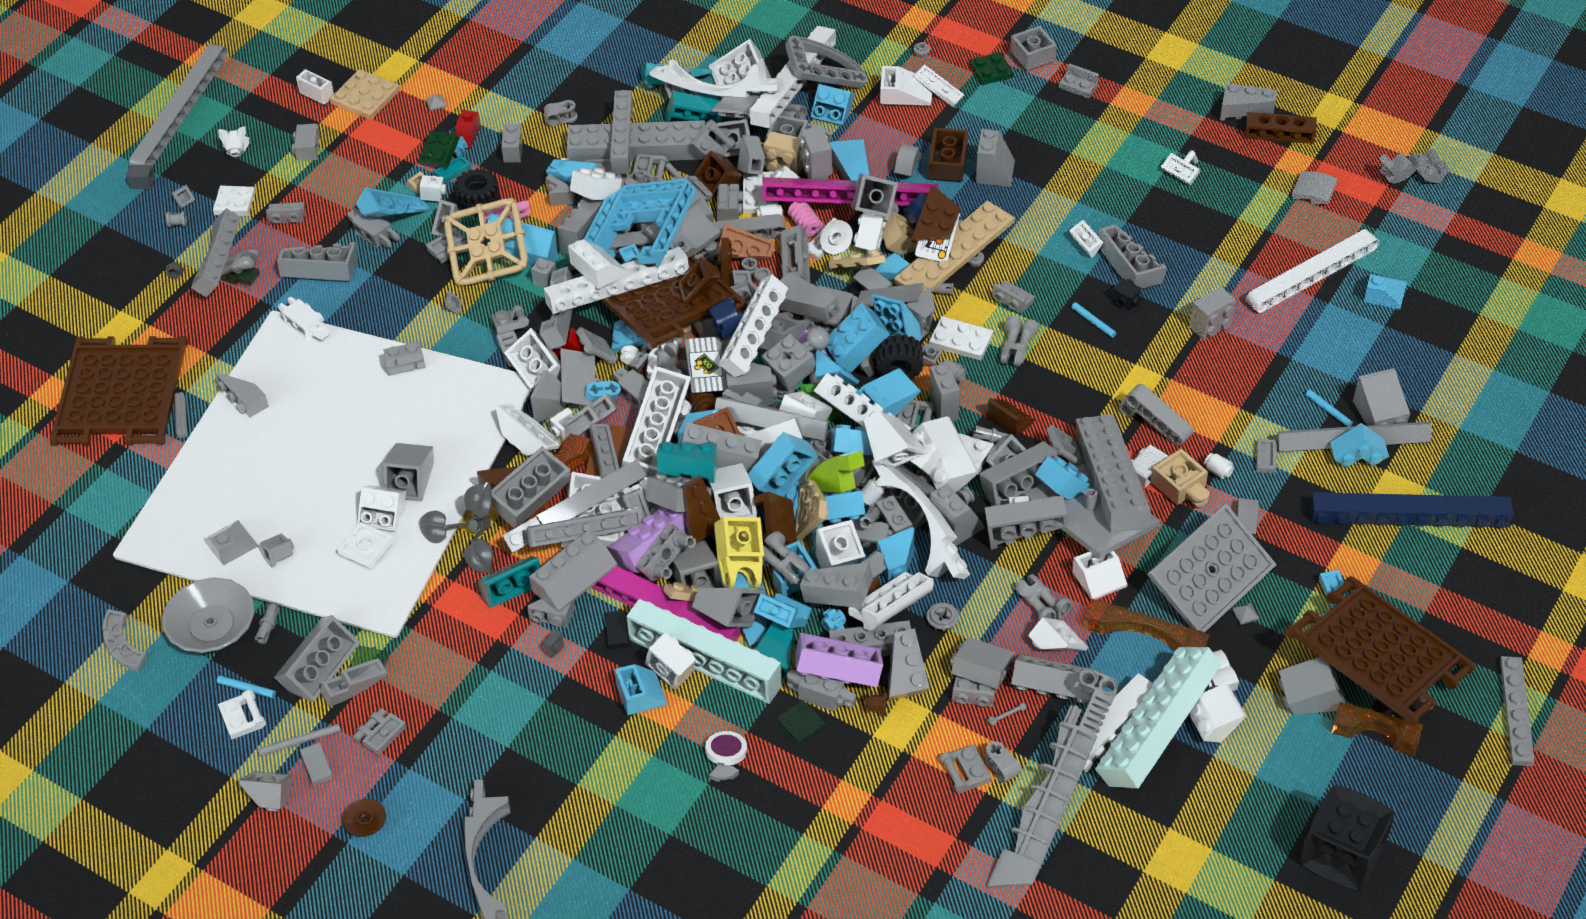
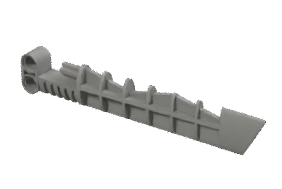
(1048, 803)

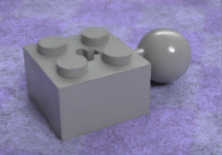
(793, 360)

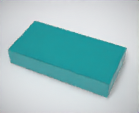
(454, 169)

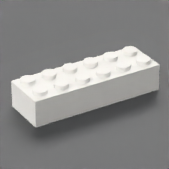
(656, 418)

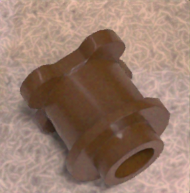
(876, 703)

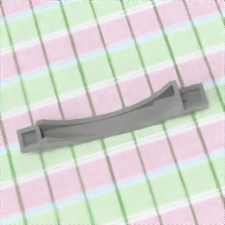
(578, 502)
(482, 817)

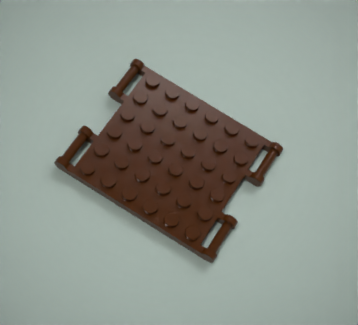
(660, 308)
(119, 389)
(1381, 649)

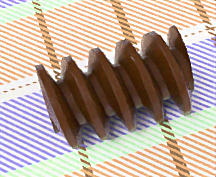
(702, 400)

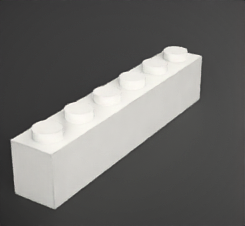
(1118, 715)

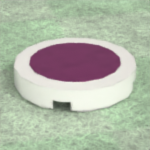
(726, 748)

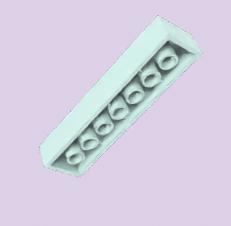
(714, 654)
(1158, 717)

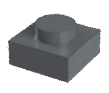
(553, 644)

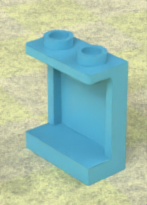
(783, 610)

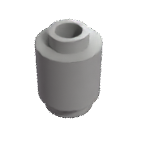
(958, 370)

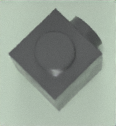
(141, 177)

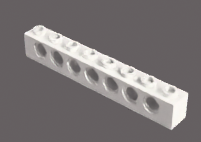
(582, 291)
(831, 385)

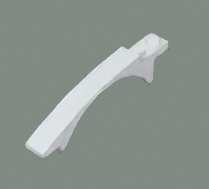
(753, 83)
(942, 552)

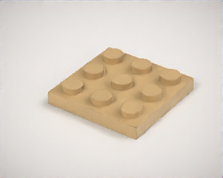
(365, 94)

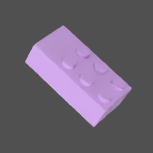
(638, 539)
(838, 660)

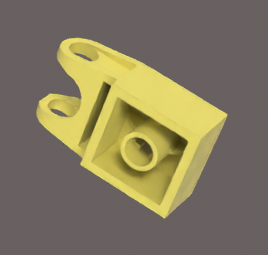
(739, 549)

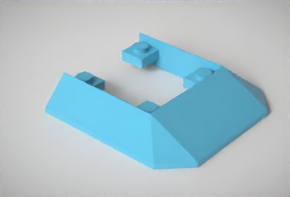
(639, 203)

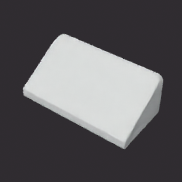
(1086, 238)

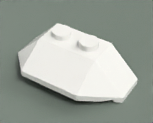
(524, 430)

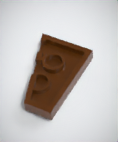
(699, 509)

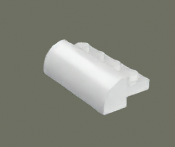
(892, 599)

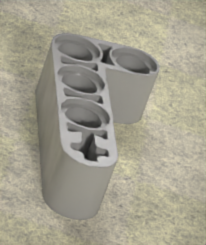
(1157, 413)

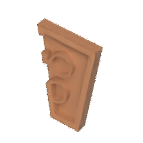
(746, 244)

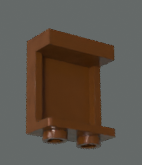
(778, 515)

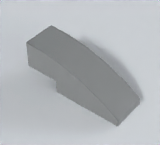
(591, 414)
(352, 681)

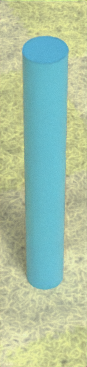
(1094, 320)
(1330, 409)
(246, 686)

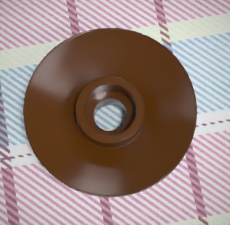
(364, 810)

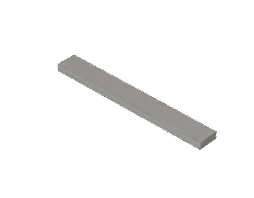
(1321, 438)

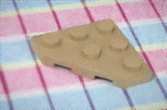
(872, 257)
(810, 510)

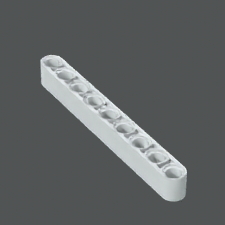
(1312, 271)

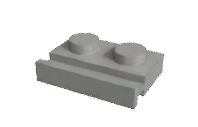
(439, 246)

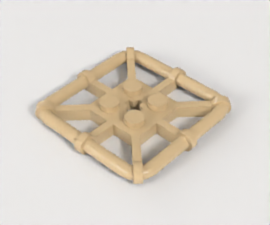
(475, 237)

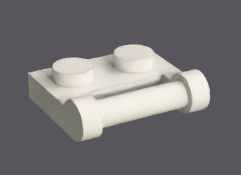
(235, 717)

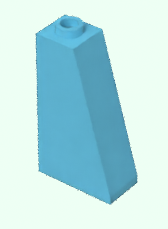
(849, 158)

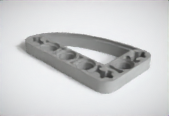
(802, 69)

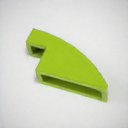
(837, 472)

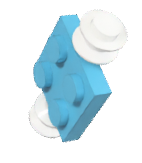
(625, 341)

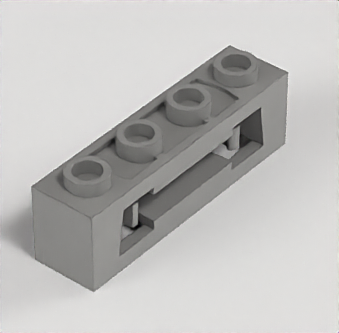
(793, 239)

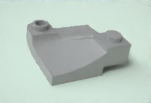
(693, 234)

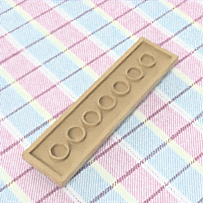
(969, 239)

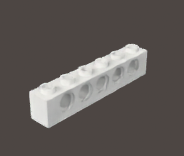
(753, 326)

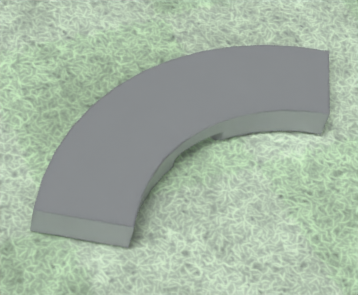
(116, 643)

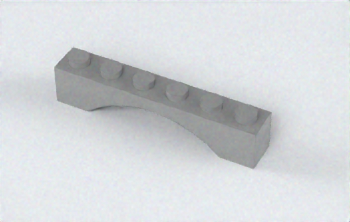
(621, 132)
(214, 262)
(556, 329)

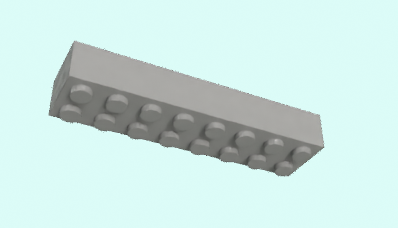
(648, 138)
(1112, 473)

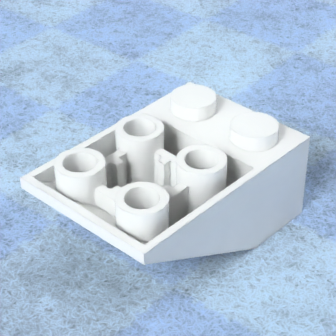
(901, 88)

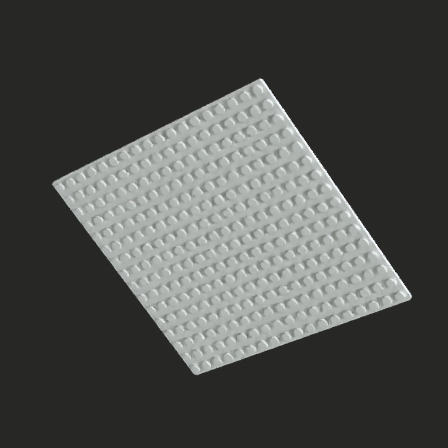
(304, 470)

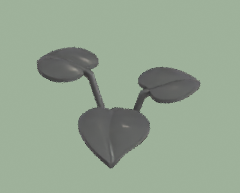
(476, 499)

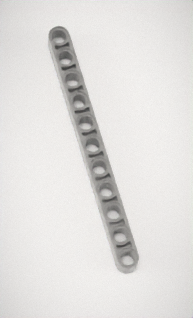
(179, 106)
(763, 226)

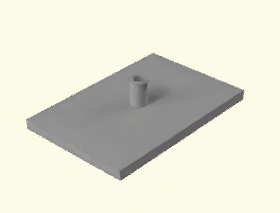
(1088, 521)
(1211, 569)

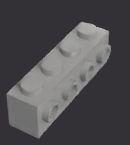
(879, 637)

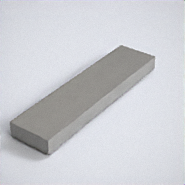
(604, 449)

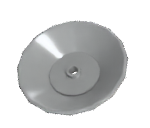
(204, 602)

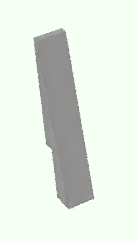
(767, 416)

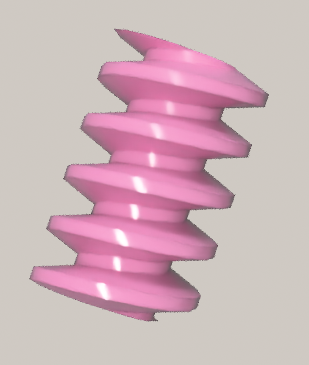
(804, 215)

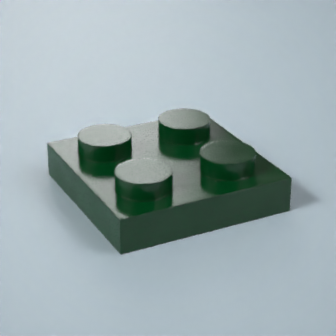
(991, 68)
(438, 149)

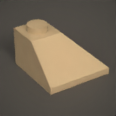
(899, 234)

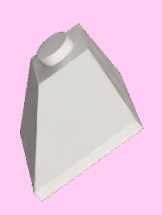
(838, 545)
(1056, 636)

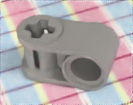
(559, 114)
(1001, 762)

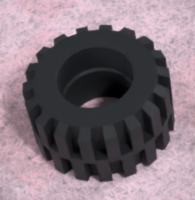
(475, 188)
(900, 353)

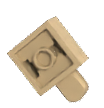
(782, 151)
(1188, 476)

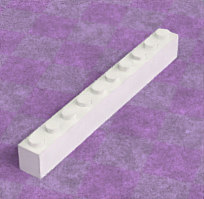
(771, 105)

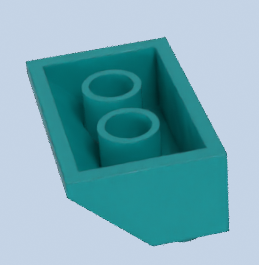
(508, 581)

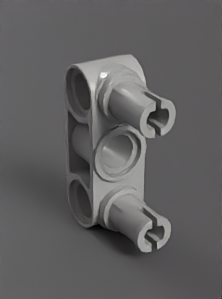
(670, 541)

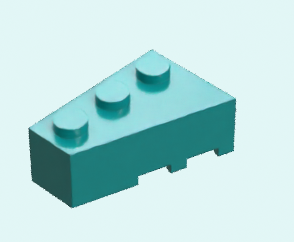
(691, 108)
(687, 459)

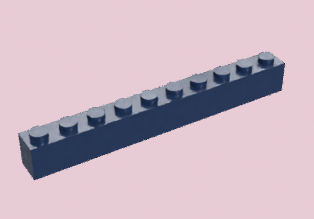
(1411, 509)

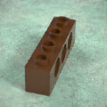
(1280, 127)

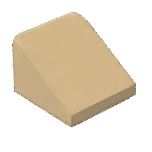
(414, 182)

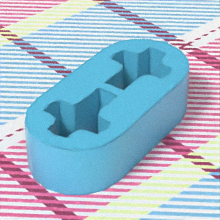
(602, 388)

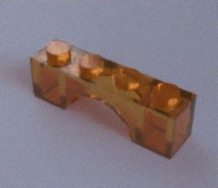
(1353, 720)

